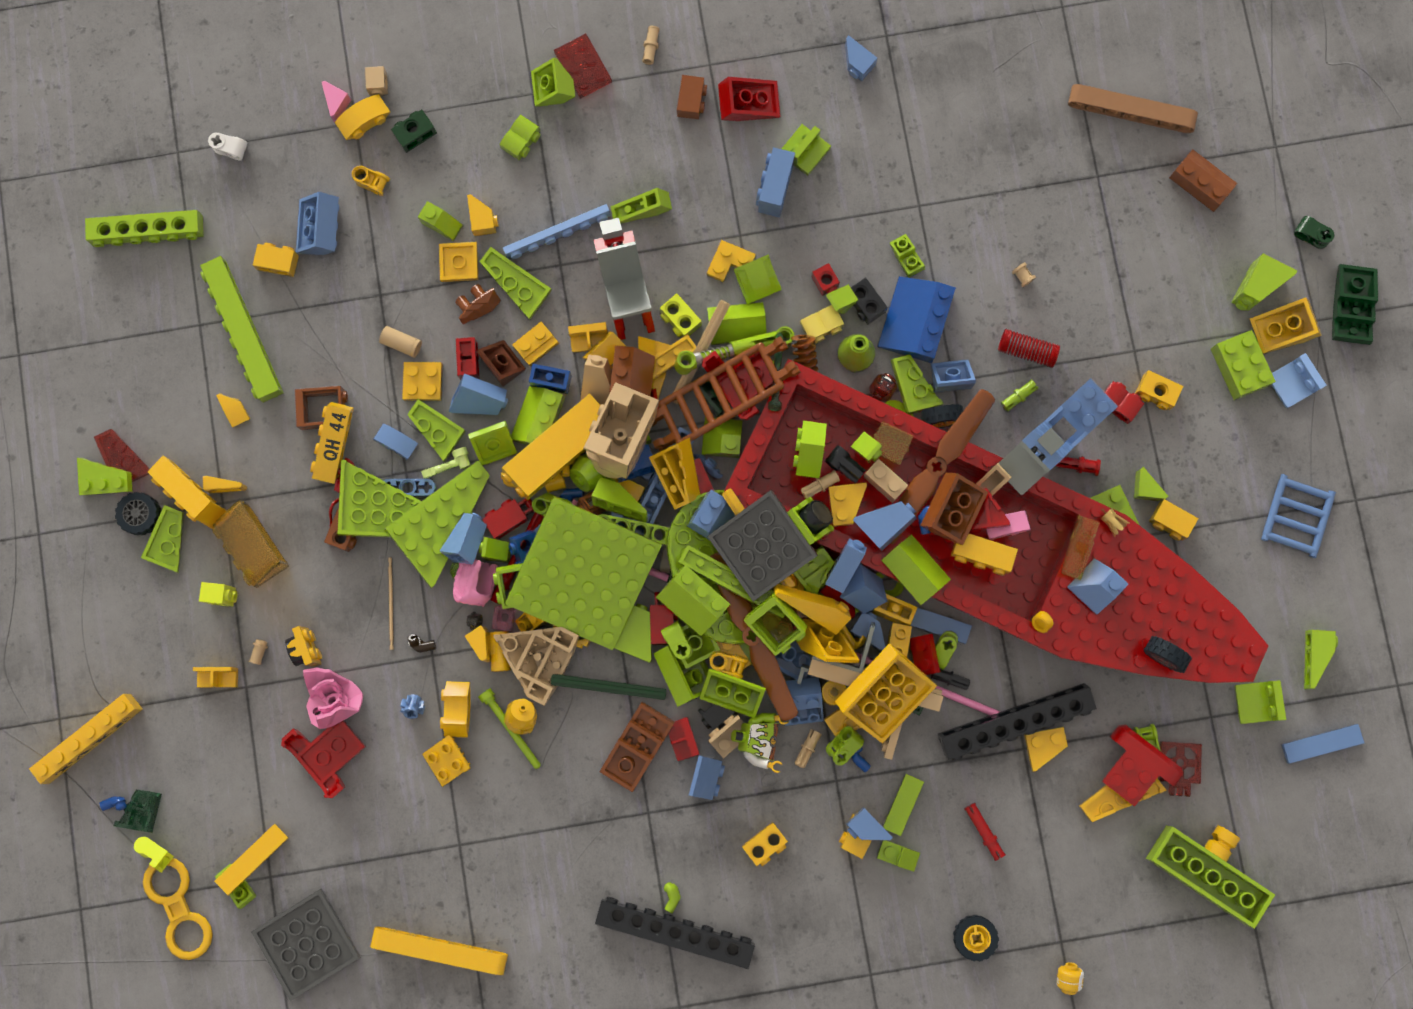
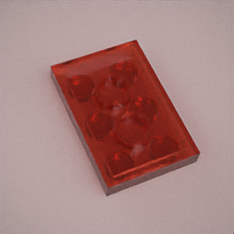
(583, 65)

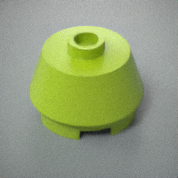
(584, 474)

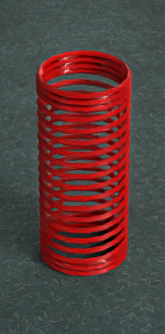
(1005, 340)

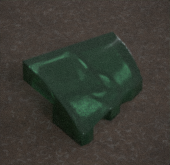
(140, 811)

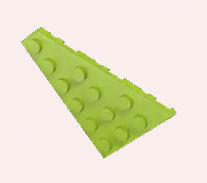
(368, 503)
(428, 525)

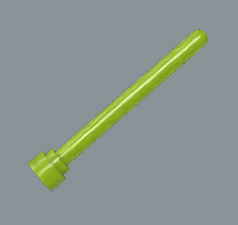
(488, 698)

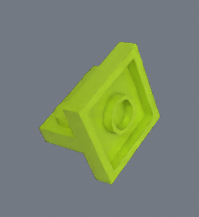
(808, 148)
(492, 443)

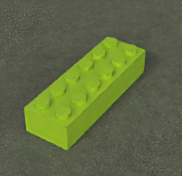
(1210, 876)

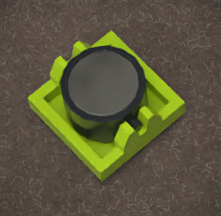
(812, 519)

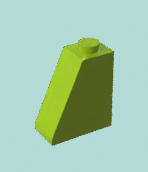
(636, 634)

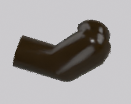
(419, 645)

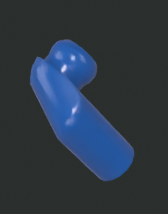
(860, 761)

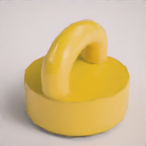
(1042, 622)

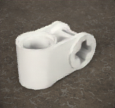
(230, 146)

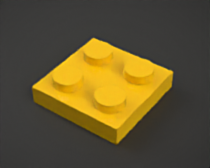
(458, 261)
(422, 381)

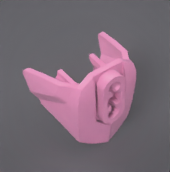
(332, 696)

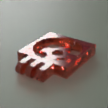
(1180, 754)

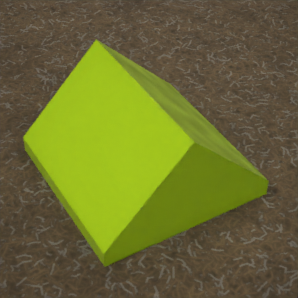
(701, 646)

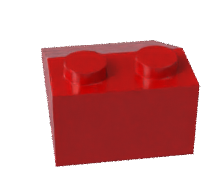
(748, 99)

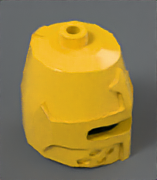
(520, 716)

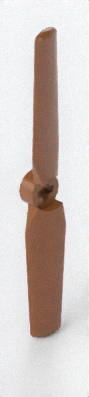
(949, 449)
(761, 657)

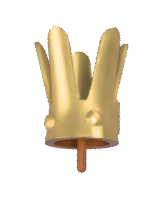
(1114, 521)

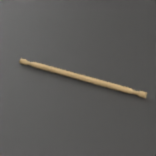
(390, 603)

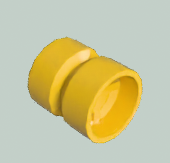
(831, 691)
(1222, 843)

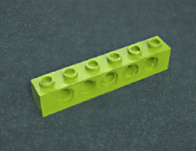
(96, 228)

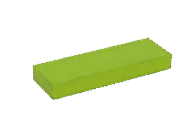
(903, 804)

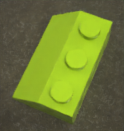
(537, 414)
(693, 600)
(683, 683)

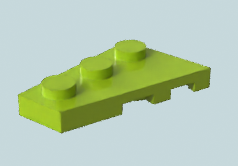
(913, 387)
(101, 479)
(165, 541)

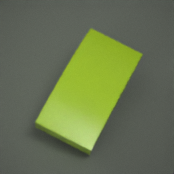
(906, 255)
(242, 894)

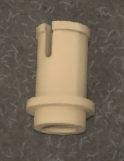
(258, 651)

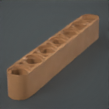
(1133, 108)

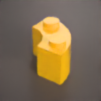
(362, 117)
(456, 709)

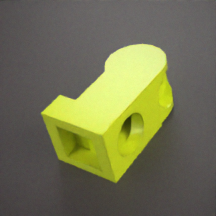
(149, 849)

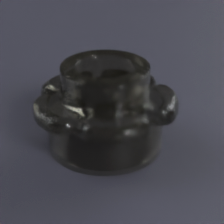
(474, 620)

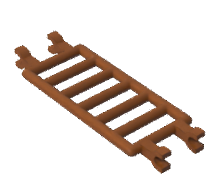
(790, 369)

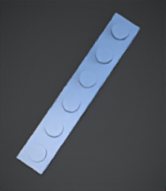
(563, 229)

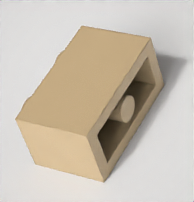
(885, 480)

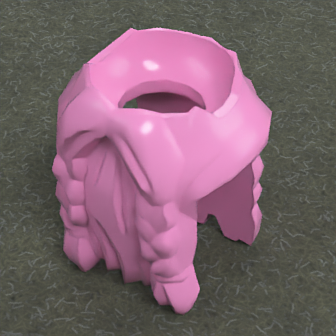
(474, 583)

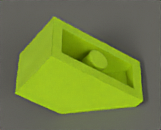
(439, 221)

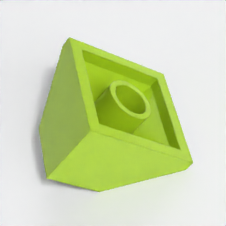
(552, 84)
(723, 440)

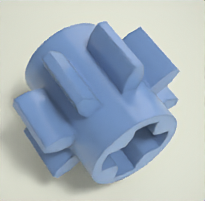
(412, 706)

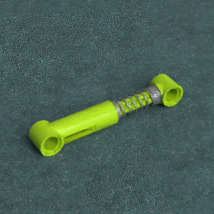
(730, 351)

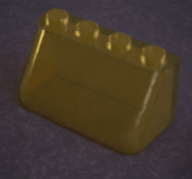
(249, 544)

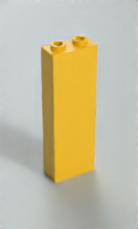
(552, 450)

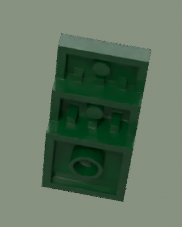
(1355, 304)

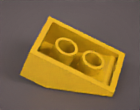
(1286, 326)
(826, 645)

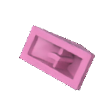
(336, 100)

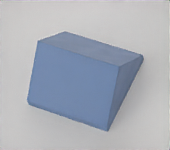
(952, 376)
(864, 590)

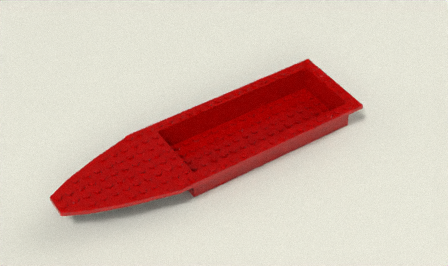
(1162, 592)

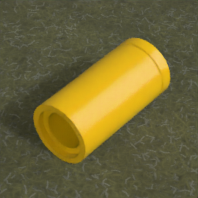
(498, 660)

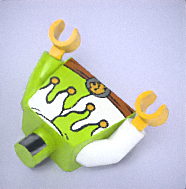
(759, 739)

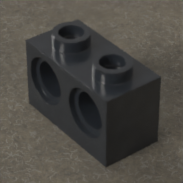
(870, 299)

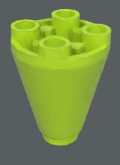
(852, 356)

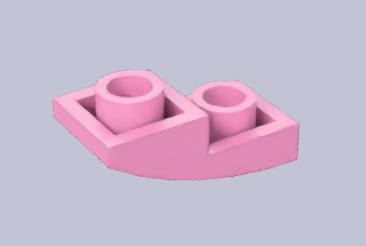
(1019, 524)

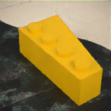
(185, 492)

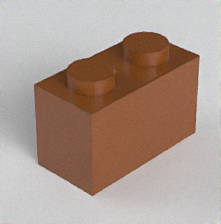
(690, 97)

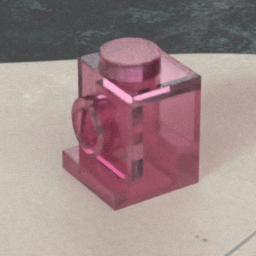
(498, 623)

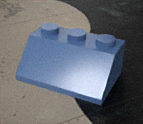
(317, 224)

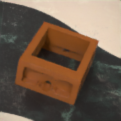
(302, 403)

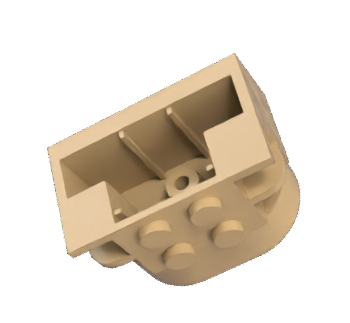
(620, 431)

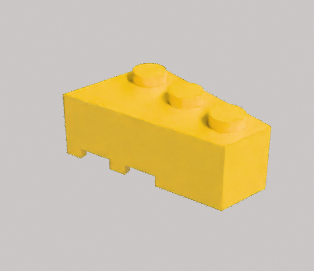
(677, 473)

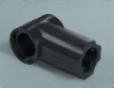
(841, 461)

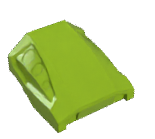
(757, 279)

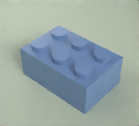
(775, 182)

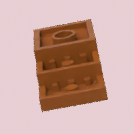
(637, 746)

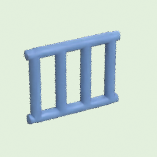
(1273, 517)

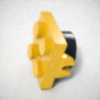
(302, 647)

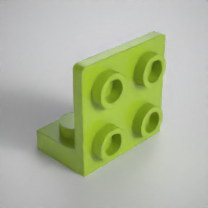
(1260, 702)

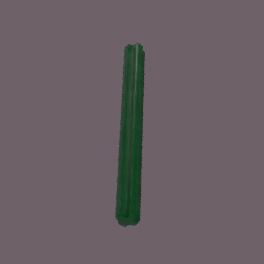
(608, 686)

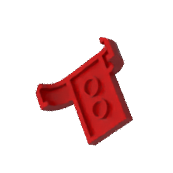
(713, 360)
(325, 754)
(1138, 766)

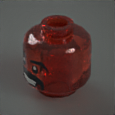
(883, 387)

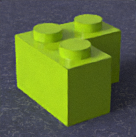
(811, 448)

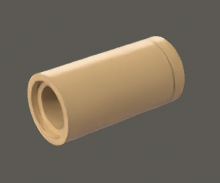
(400, 341)

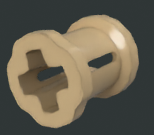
(1023, 274)

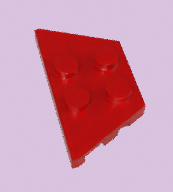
(990, 515)

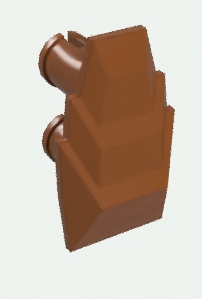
(482, 305)

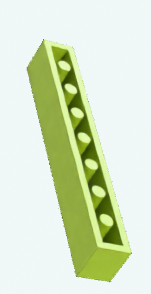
(241, 329)

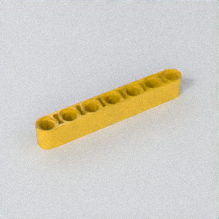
(439, 950)

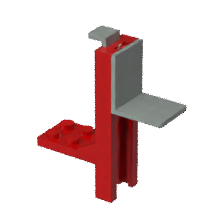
(622, 276)

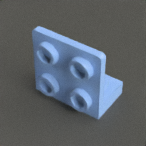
(1297, 381)

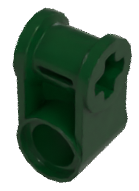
(1313, 231)

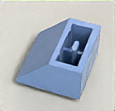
(807, 701)

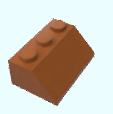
(1203, 180)
(633, 369)
(954, 508)

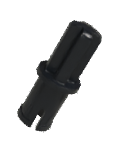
(951, 679)

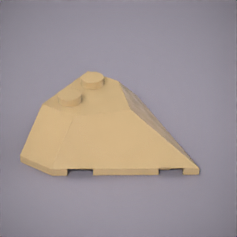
(537, 656)

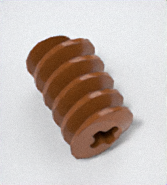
(805, 351)

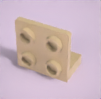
(721, 738)

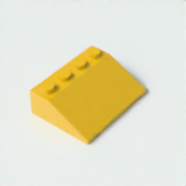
(885, 693)

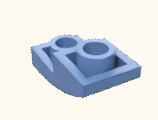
(395, 440)

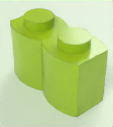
(520, 137)

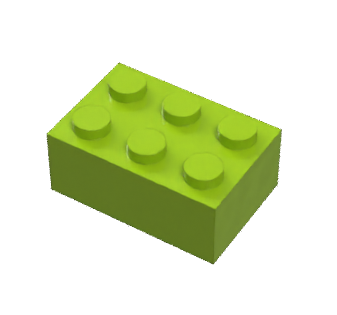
(1242, 365)

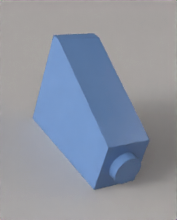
(477, 397)
(886, 523)
(465, 539)
(846, 565)

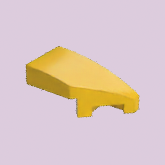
(233, 410)

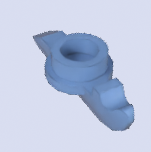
(709, 465)

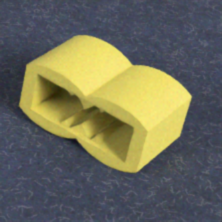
(822, 323)

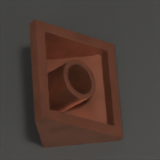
(501, 362)

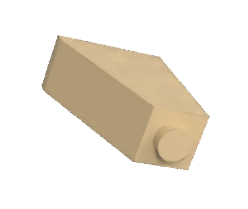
(596, 378)

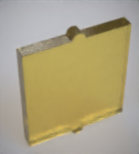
(893, 442)

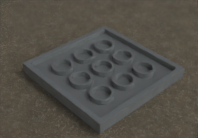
(762, 545)
(305, 944)

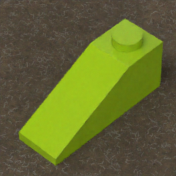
(642, 206)
(614, 498)
(1318, 652)

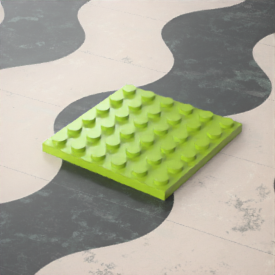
(583, 573)

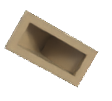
(994, 479)

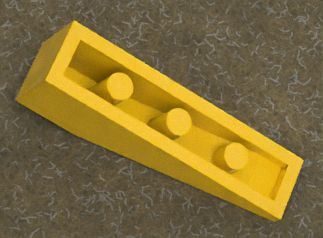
(819, 608)

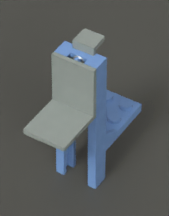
(1045, 448)

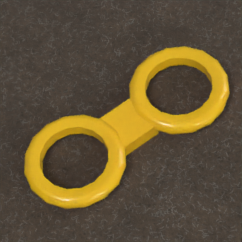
(178, 911)

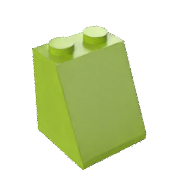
(1261, 280)

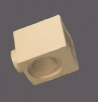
(376, 80)

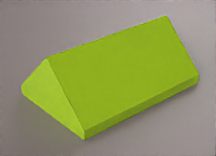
(740, 322)
(916, 569)
(732, 693)

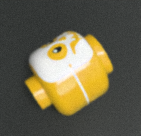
(1070, 978)

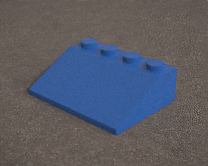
(916, 318)

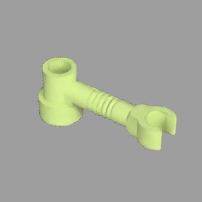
(460, 459)

